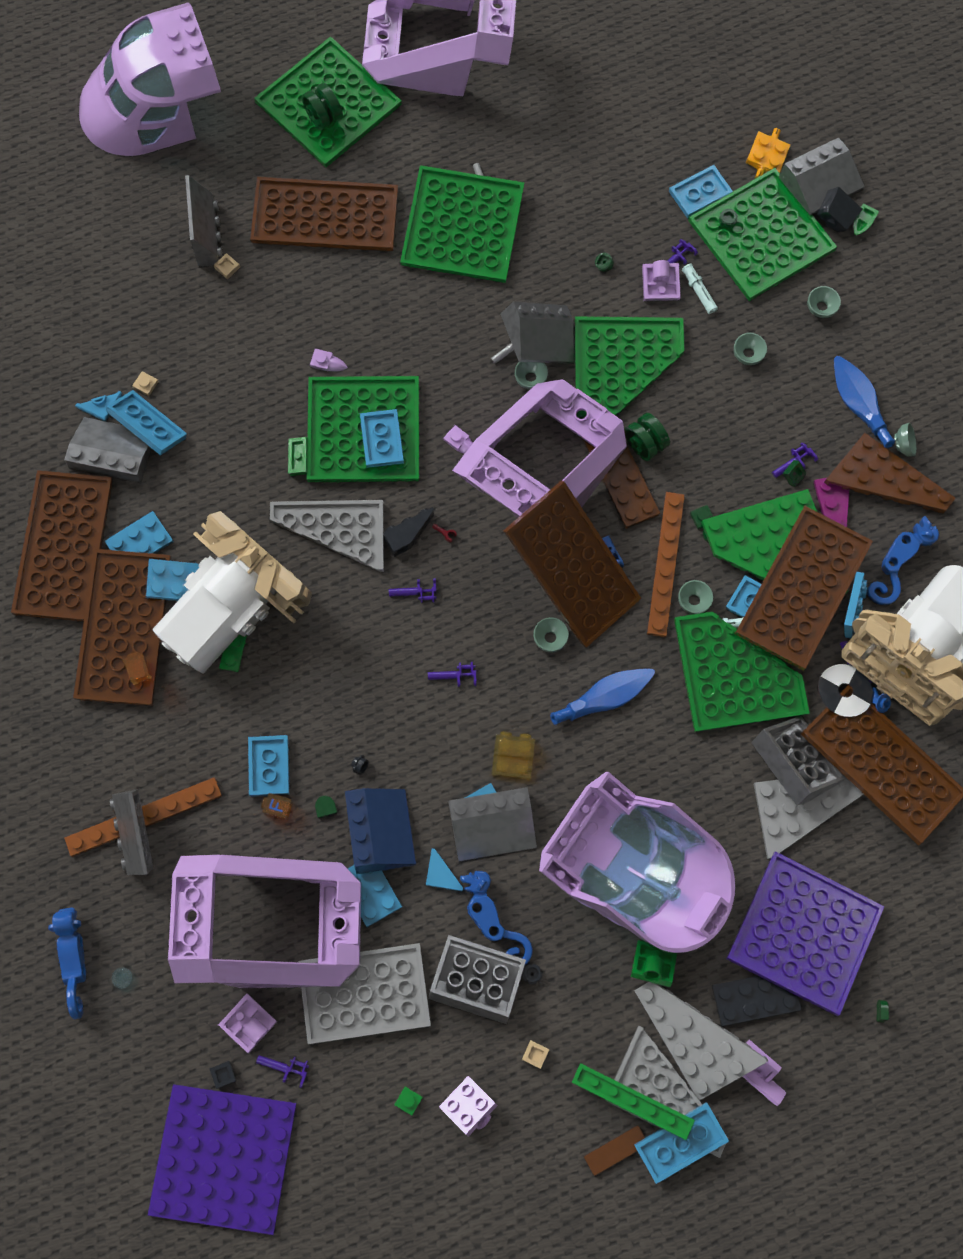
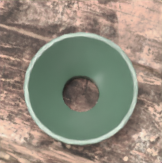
(826, 295)
(753, 342)
(524, 368)
(906, 440)
(699, 589)
(554, 626)

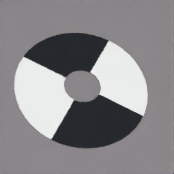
(845, 706)

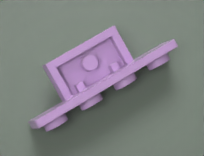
(762, 1078)

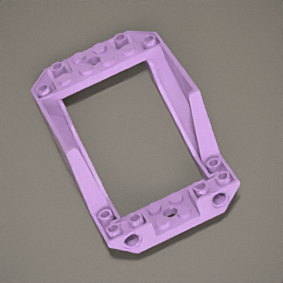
(443, 65)
(489, 470)
(192, 941)

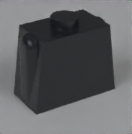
(838, 210)

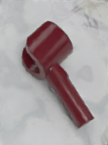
(444, 532)

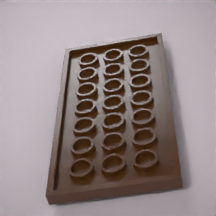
(324, 214)
(59, 544)
(572, 563)
(804, 588)
(118, 624)
(886, 768)

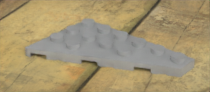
(343, 526)
(786, 822)
(701, 1048)
(653, 1075)

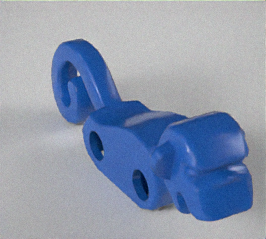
(899, 554)
(488, 915)
(70, 956)

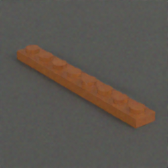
(665, 564)
(152, 813)

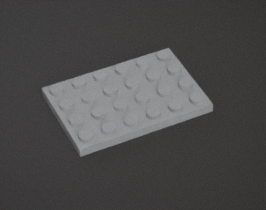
(377, 998)

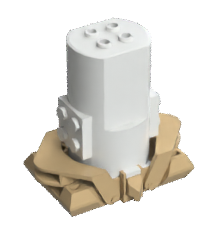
(227, 595)
(918, 650)

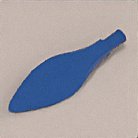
(861, 398)
(606, 694)

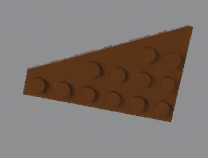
(878, 471)

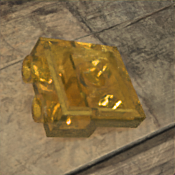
(513, 756)

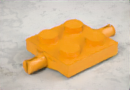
(767, 152)

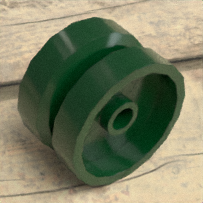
(322, 106)
(647, 436)

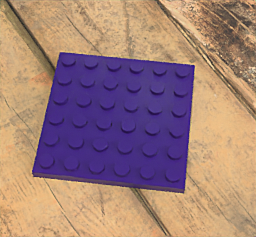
(805, 933)
(222, 1159)

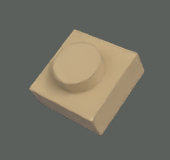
(226, 266)
(145, 383)
(535, 1054)

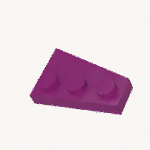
(832, 501)

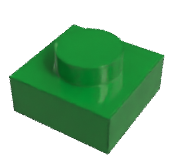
(408, 1101)

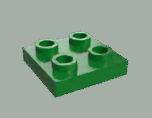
(653, 964)

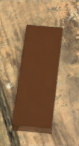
(614, 1150)

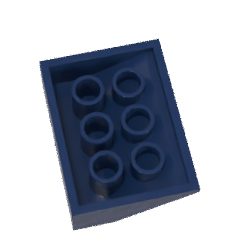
(379, 829)

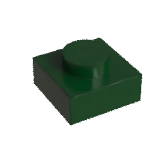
(794, 473)
(700, 514)

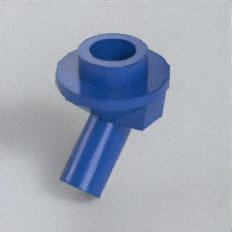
(882, 702)

